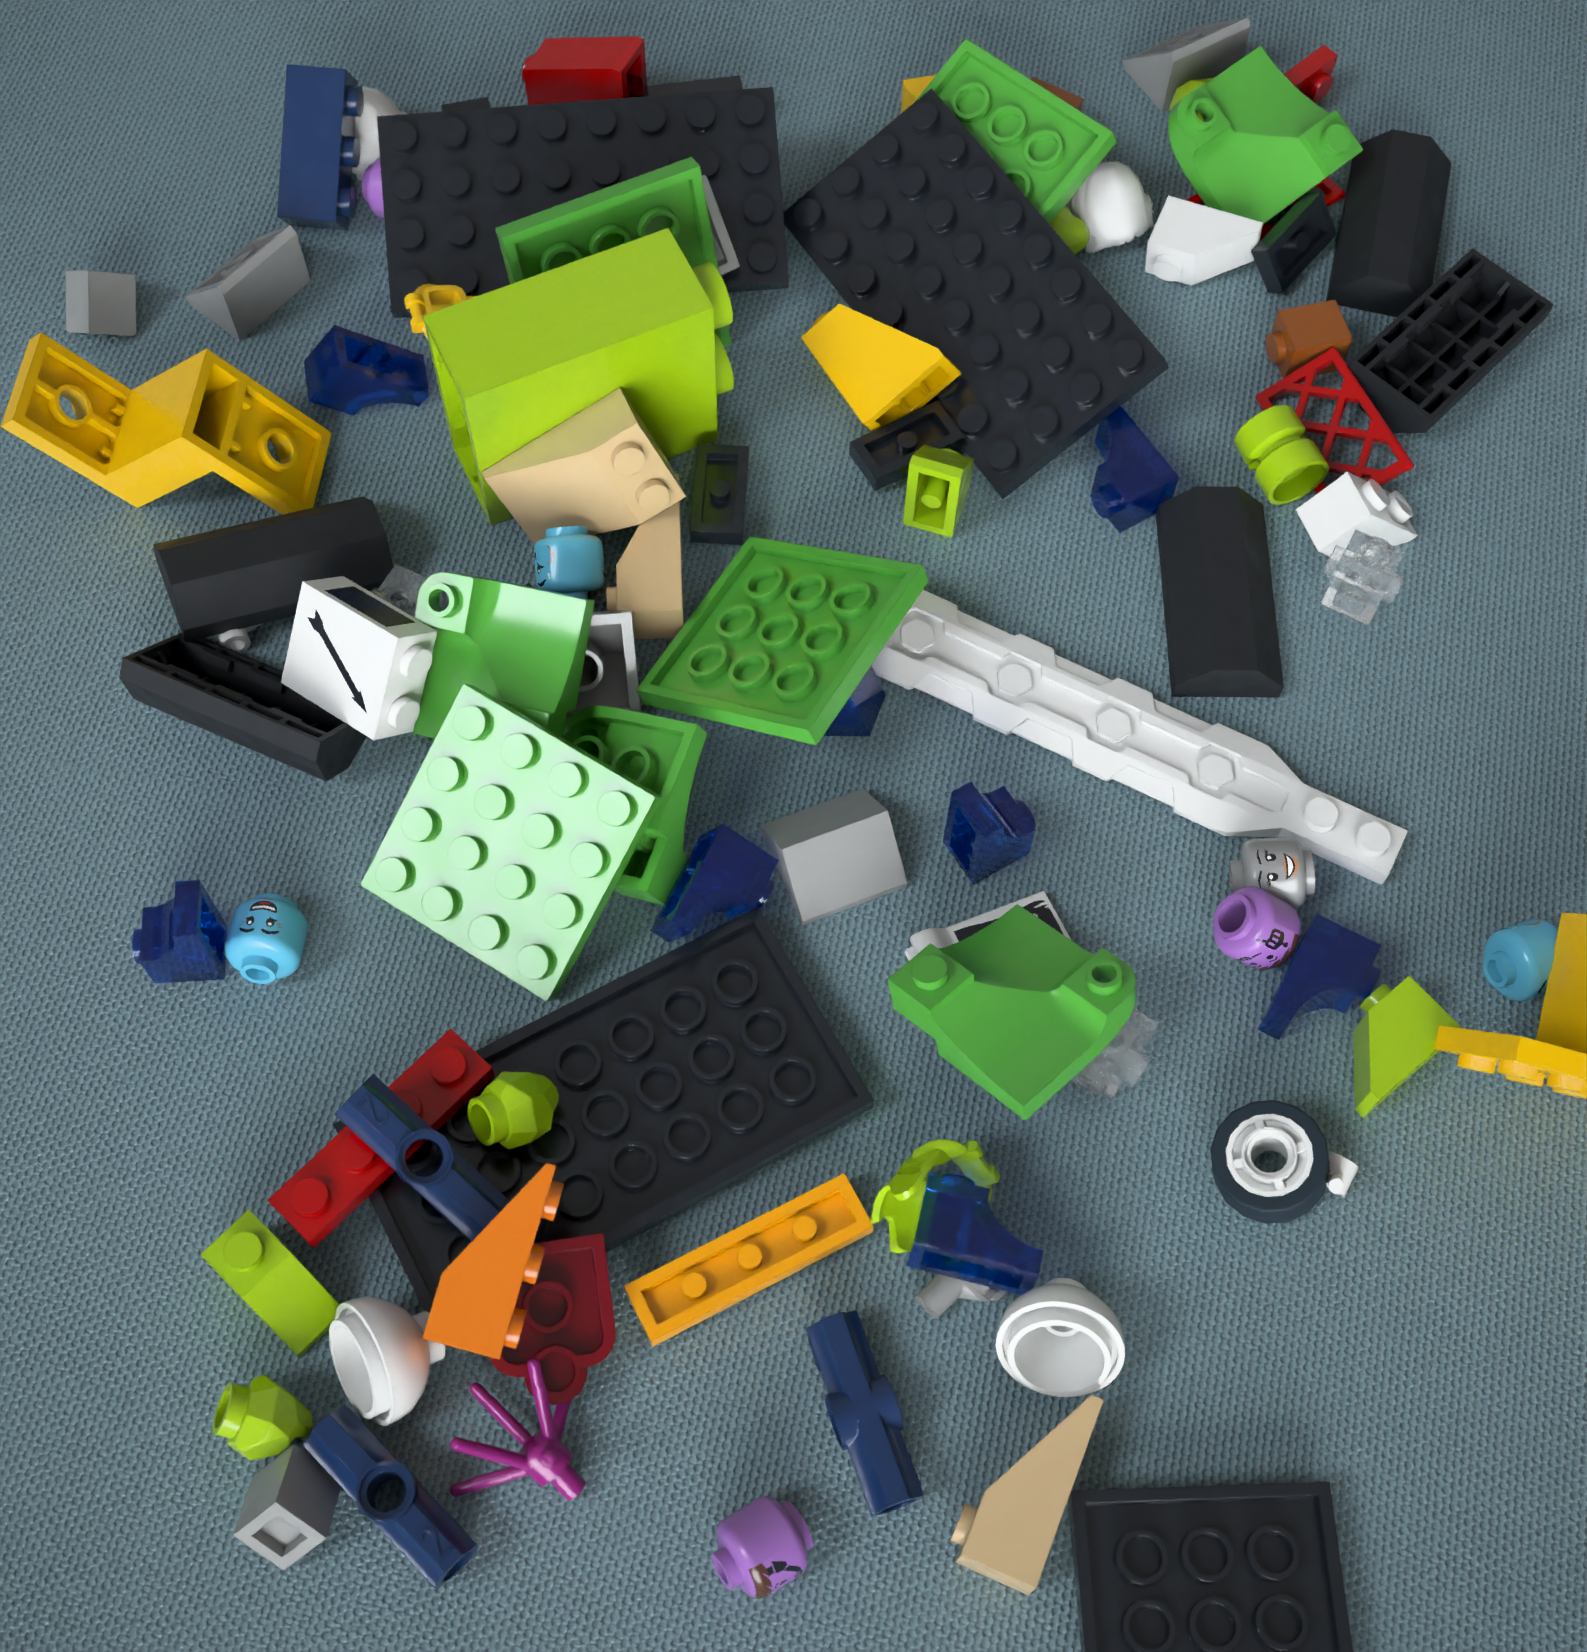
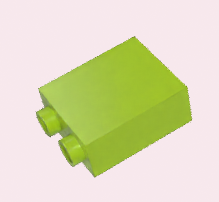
(571, 336)

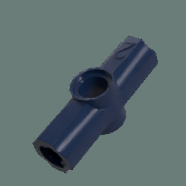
(390, 1128)
(864, 1413)
(419, 1525)

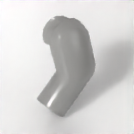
(944, 1291)

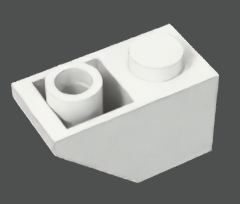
(1357, 505)

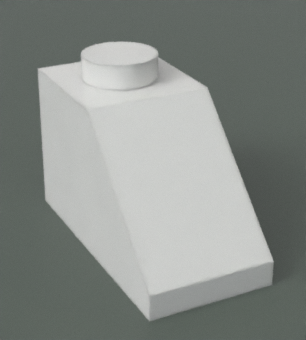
(1199, 242)

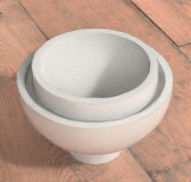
(1061, 1340)
(381, 1357)

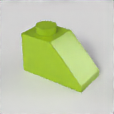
(936, 489)
(1393, 1040)
(272, 1282)

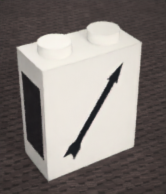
(358, 657)

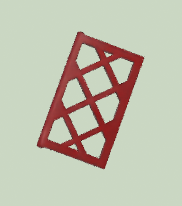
(1350, 392)

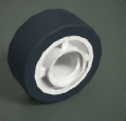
(1276, 1128)

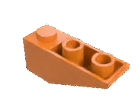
(481, 1286)

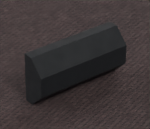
(1390, 223)
(1446, 342)
(258, 567)
(1218, 595)
(240, 703)

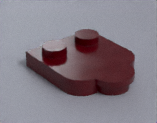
(566, 1317)

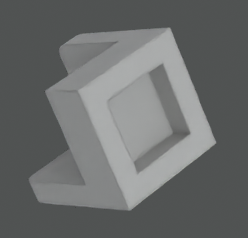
(100, 303)
(288, 1508)

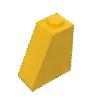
(877, 366)

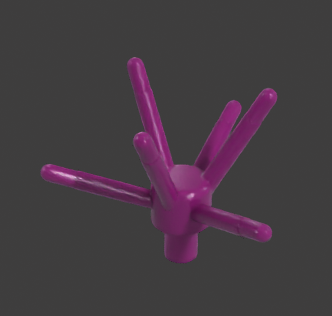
(541, 1455)

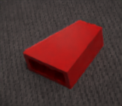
(585, 69)

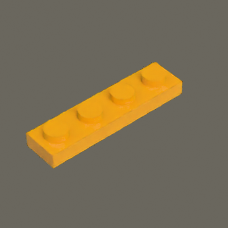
(748, 1259)

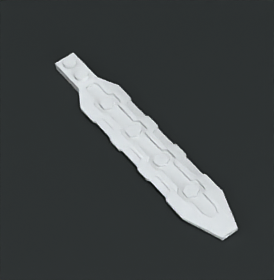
(1127, 736)

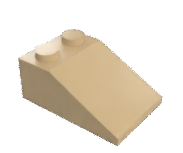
(587, 472)

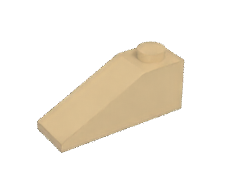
(652, 577)
(1021, 1511)

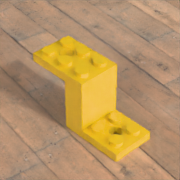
(167, 429)
(1562, 1031)

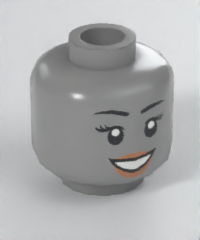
(1275, 866)

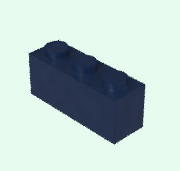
(319, 147)

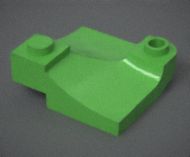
(1257, 140)
(506, 641)
(664, 759)
(1016, 1006)

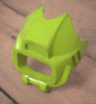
(902, 1193)

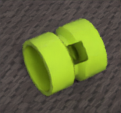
(1280, 455)

